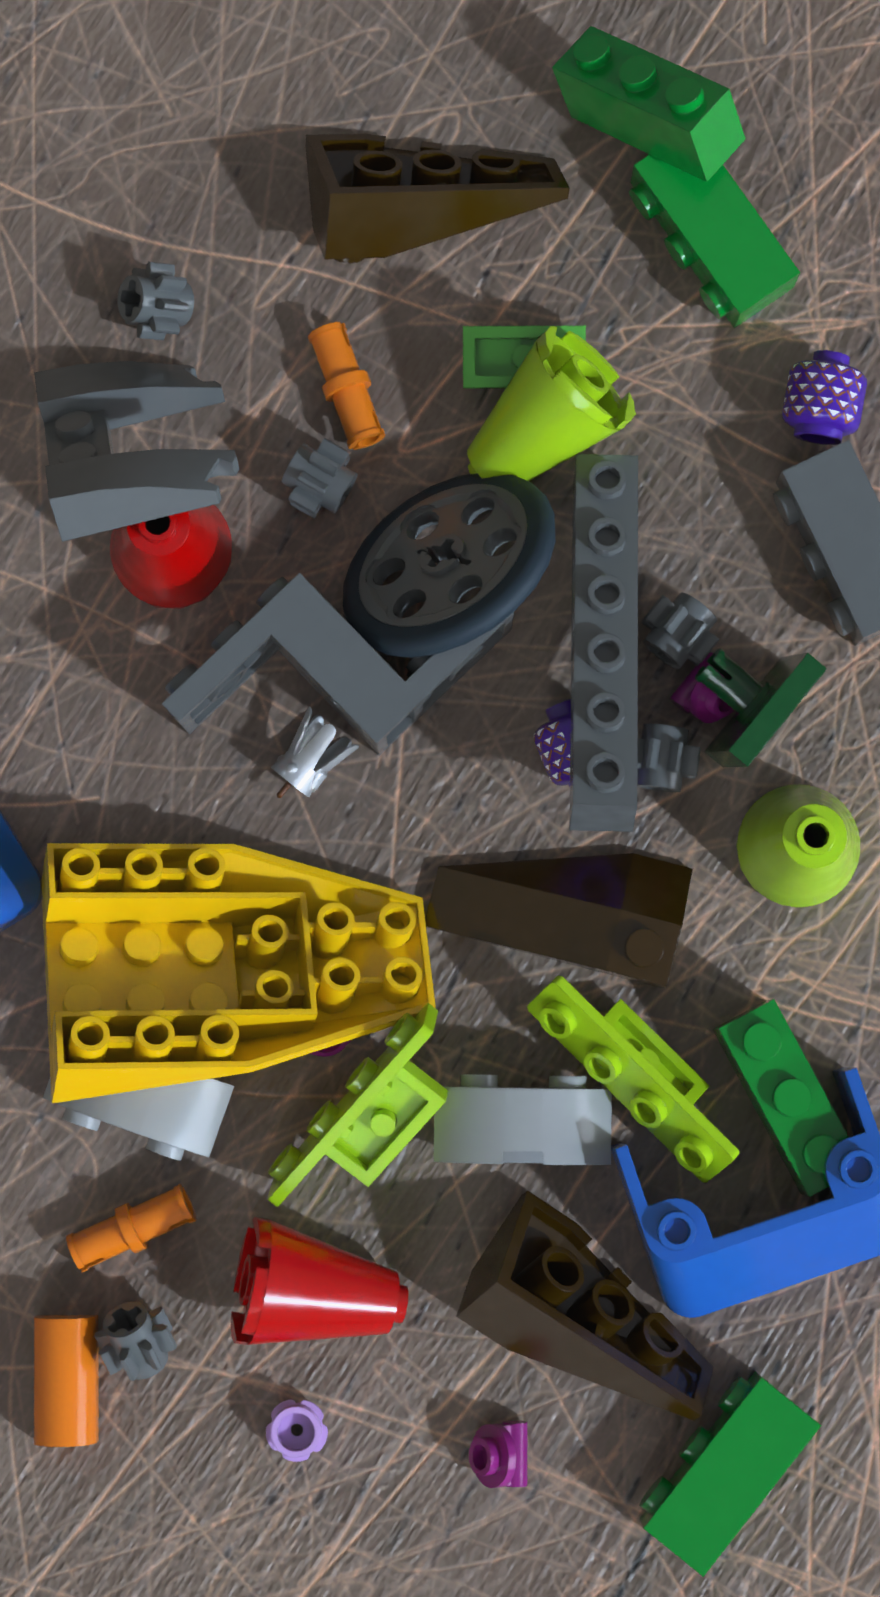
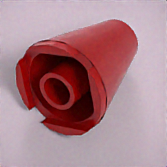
(173, 557)
(309, 1289)

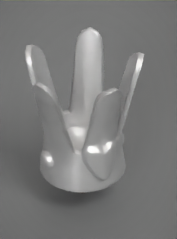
(306, 762)

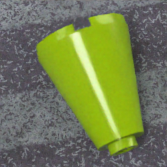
(550, 410)
(777, 856)

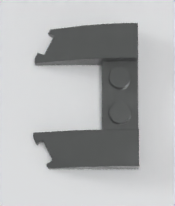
(107, 490)

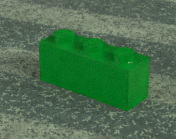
(649, 103)
(717, 236)
(783, 1092)
(726, 1471)

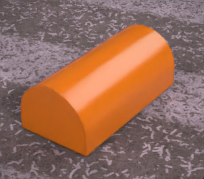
(66, 1380)

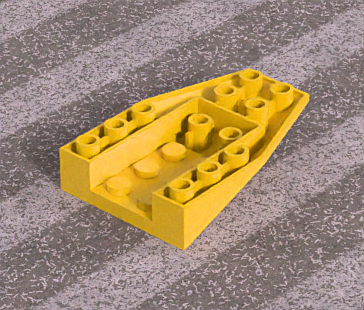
(214, 962)

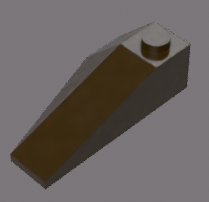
(395, 200)
(584, 911)
(561, 1306)

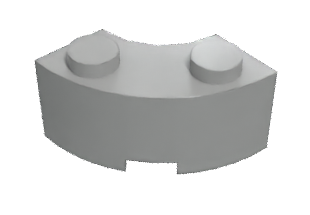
(170, 1115)
(524, 1124)

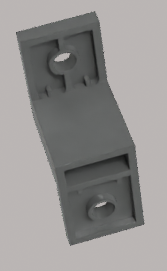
(330, 658)

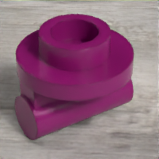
(698, 699)
(501, 1454)

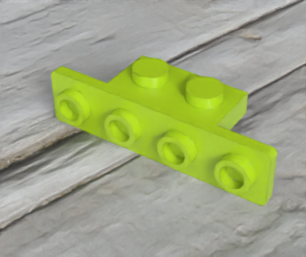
(638, 1072)
(376, 1117)

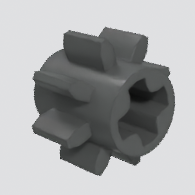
(155, 301)
(319, 478)
(680, 630)
(665, 758)
(135, 1340)

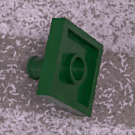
(758, 706)

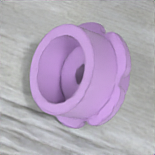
(295, 1447)

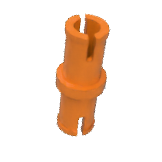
(346, 385)
(131, 1228)

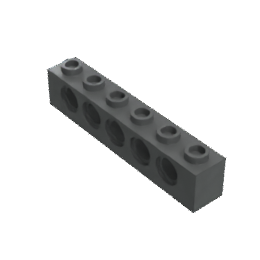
(604, 644)

